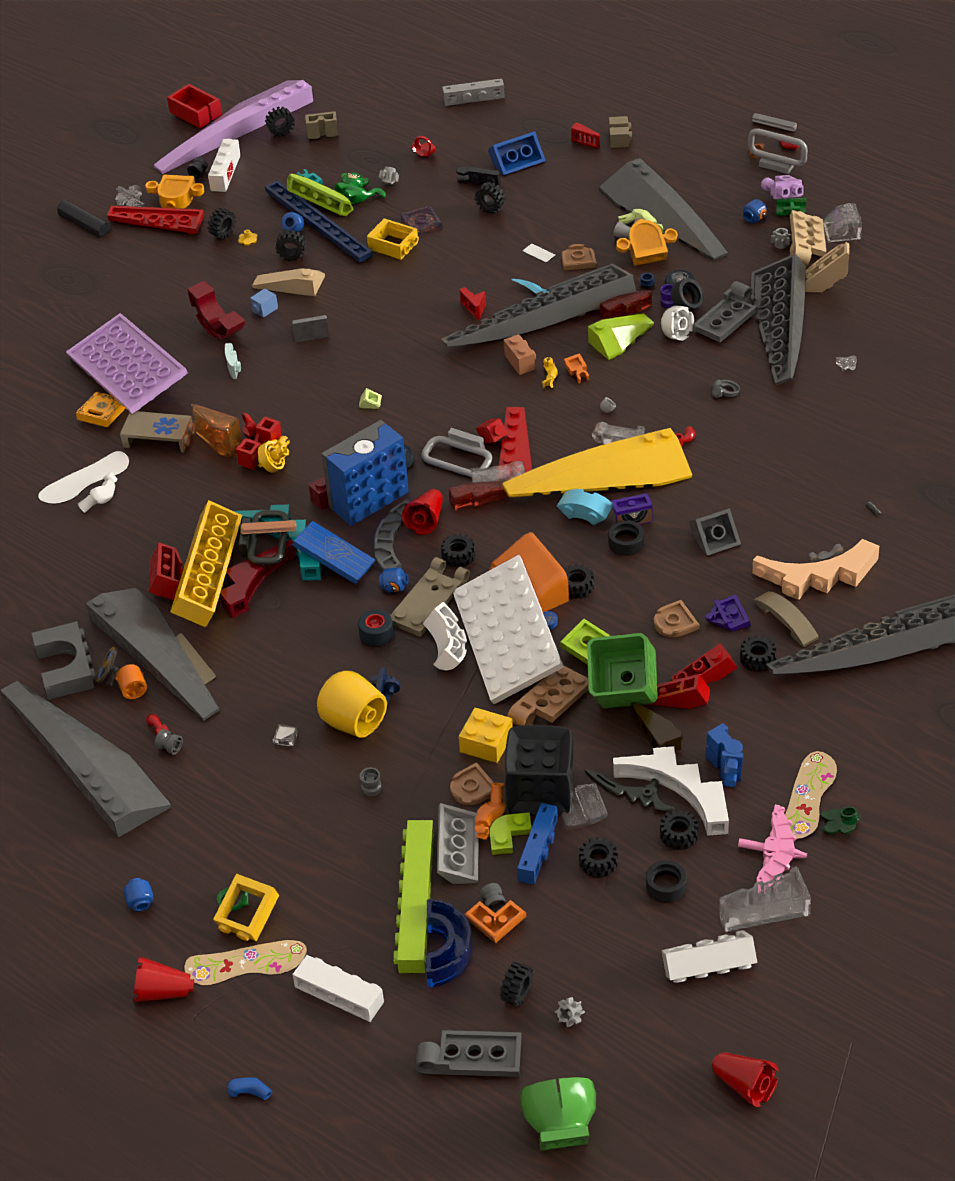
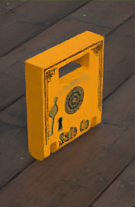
(100, 404)

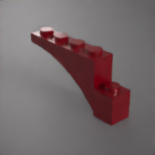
(246, 577)

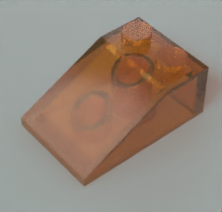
(217, 430)

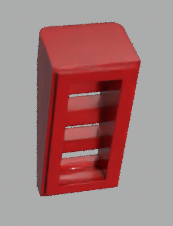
(578, 132)

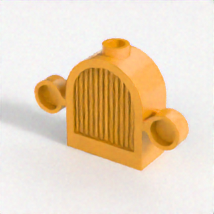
(175, 190)
(646, 242)

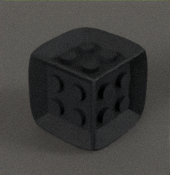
(538, 768)

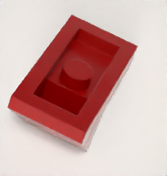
(473, 303)

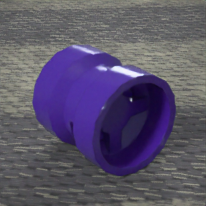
(665, 299)

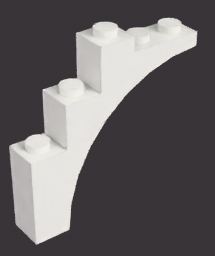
(684, 779)

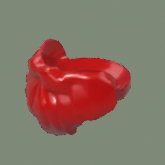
(425, 149)
(249, 428)

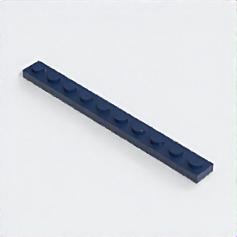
(319, 221)

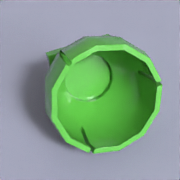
(560, 1116)

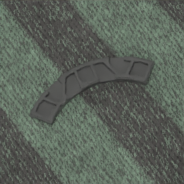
(385, 537)

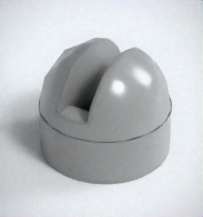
(607, 405)

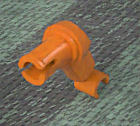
(490, 811)

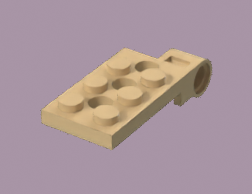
(807, 236)

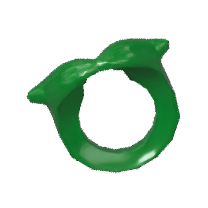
(242, 902)

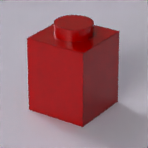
(491, 430)

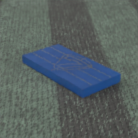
(333, 552)

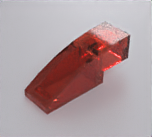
(625, 304)
(476, 494)

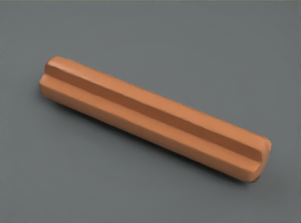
(268, 527)

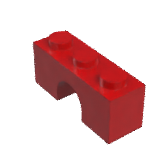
(247, 451)

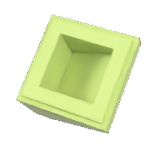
(370, 399)

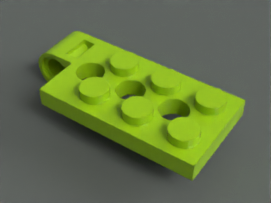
(574, 640)

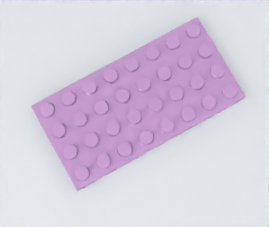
(126, 363)

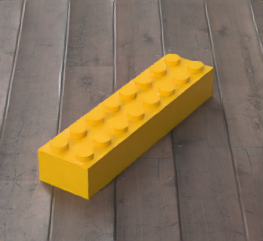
(206, 564)

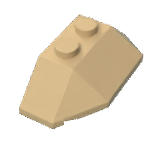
(828, 269)

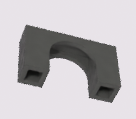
(75, 676)

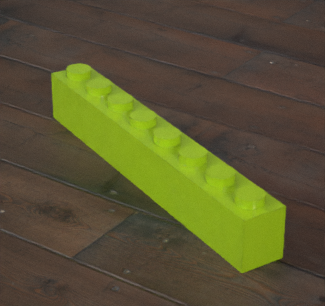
(415, 892)

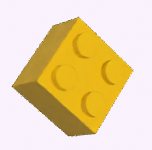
(485, 735)

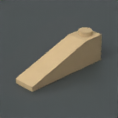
(293, 281)

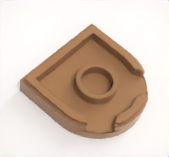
(578, 257)
(675, 620)
(471, 786)

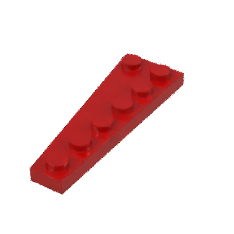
(165, 218)
(515, 443)

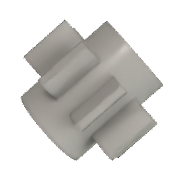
(388, 176)
(781, 238)
(569, 1011)

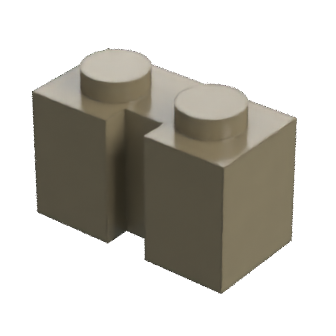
(321, 124)
(619, 132)

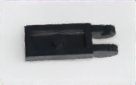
(478, 175)

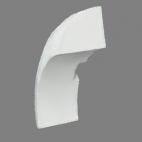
(448, 637)

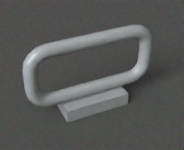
(774, 161)
(462, 441)

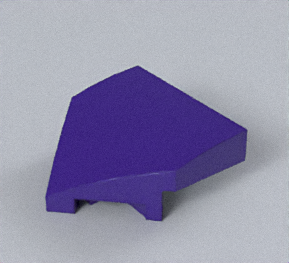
(728, 614)

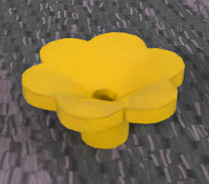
(247, 238)

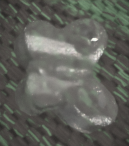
(848, 362)

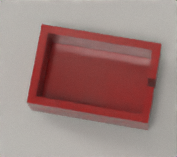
(194, 105)

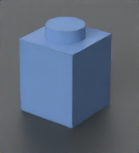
(264, 303)

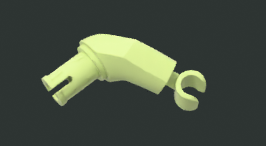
(640, 214)

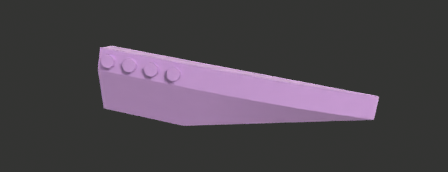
(239, 121)

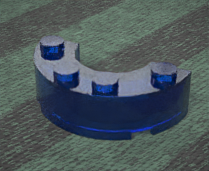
(456, 953)

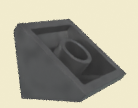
(310, 328)

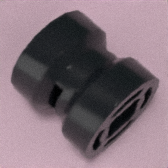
(197, 167)

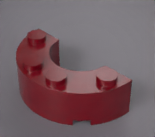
(211, 314)

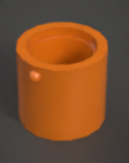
(131, 681)

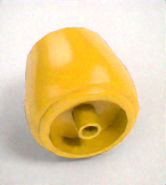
(351, 704)

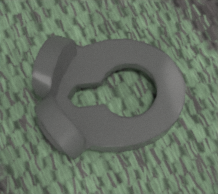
(718, 391)

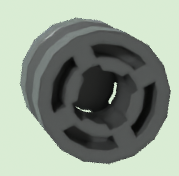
(167, 741)
(370, 781)
(493, 896)

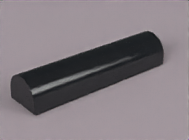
(83, 218)

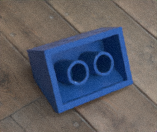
(516, 153)

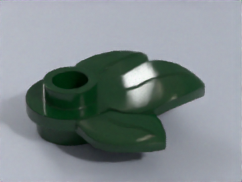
(840, 820)

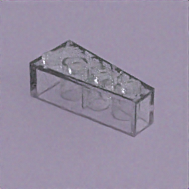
(766, 902)

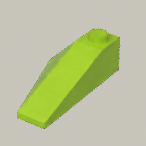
(615, 334)

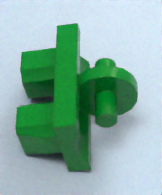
(786, 205)

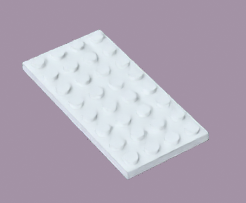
(507, 629)

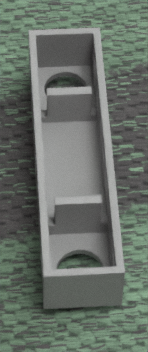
(473, 92)

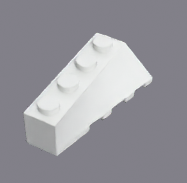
(709, 957)

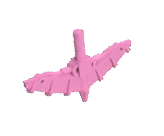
(777, 849)

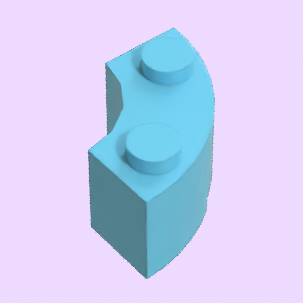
(584, 505)

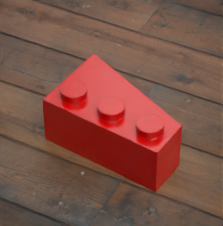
(165, 571)

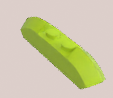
(319, 194)

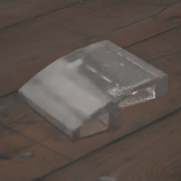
(586, 807)

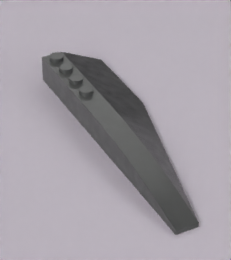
(561, 303)
(905, 633)

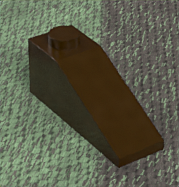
(655, 728)

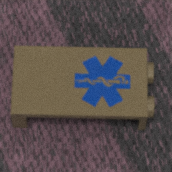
(157, 427)

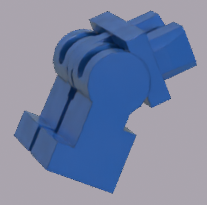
(725, 753)

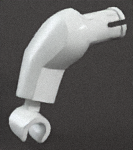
(99, 494)

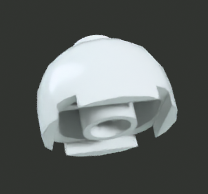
(677, 322)

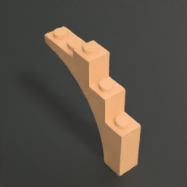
(821, 575)

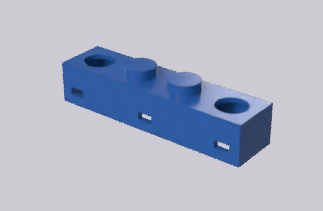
(537, 844)

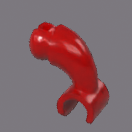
(689, 435)
(153, 720)

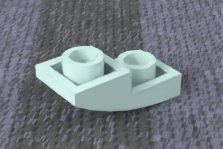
(232, 362)

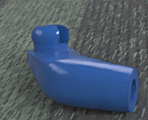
(248, 1085)

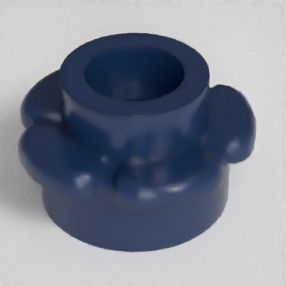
(647, 280)

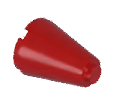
(423, 512)
(160, 982)
(748, 1076)

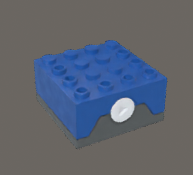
(365, 472)

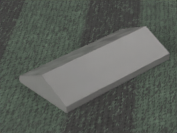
(457, 845)

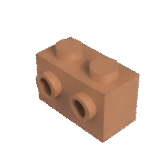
(519, 354)

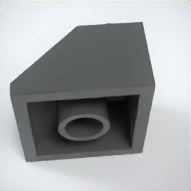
(715, 532)

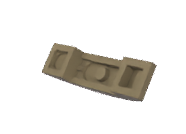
(789, 615)

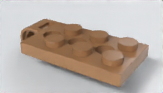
(563, 697)

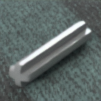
(774, 122)

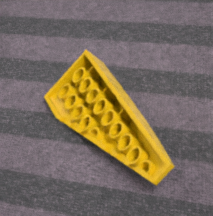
(636, 461)

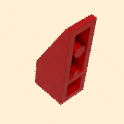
(683, 693)

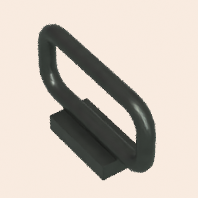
(248, 541)

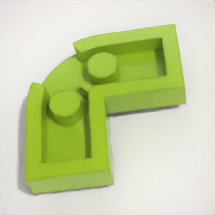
(504, 828)

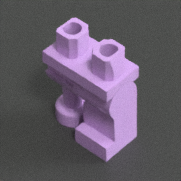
(783, 187)

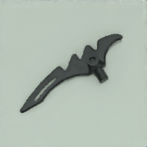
(646, 793)

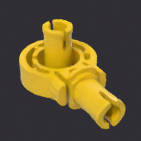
(273, 454)

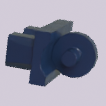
(385, 684)

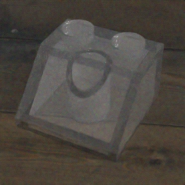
(843, 223)

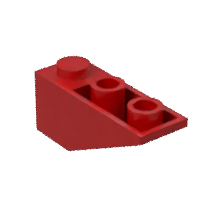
(711, 666)

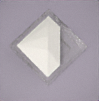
(285, 735)

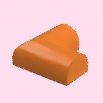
(495, 924)

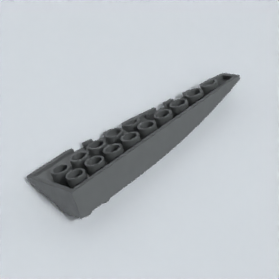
(642, 188)

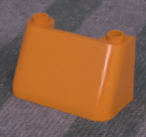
(544, 571)

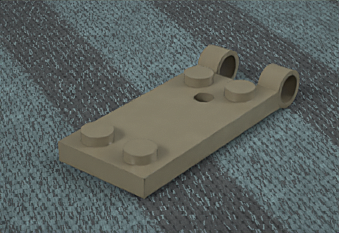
(423, 599)

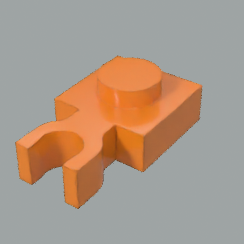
(576, 365)

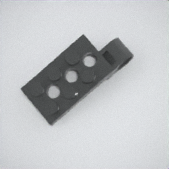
(724, 317)
(434, 1060)

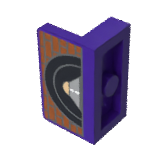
(634, 509)

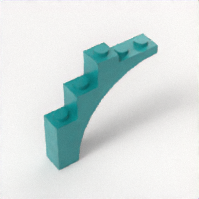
(310, 568)

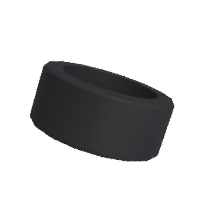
(693, 288)
(622, 528)
(669, 868)

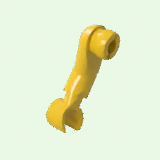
(551, 371)

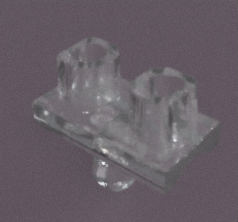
(131, 195)

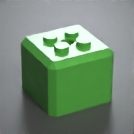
(611, 659)

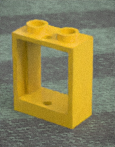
(377, 242)
(255, 888)

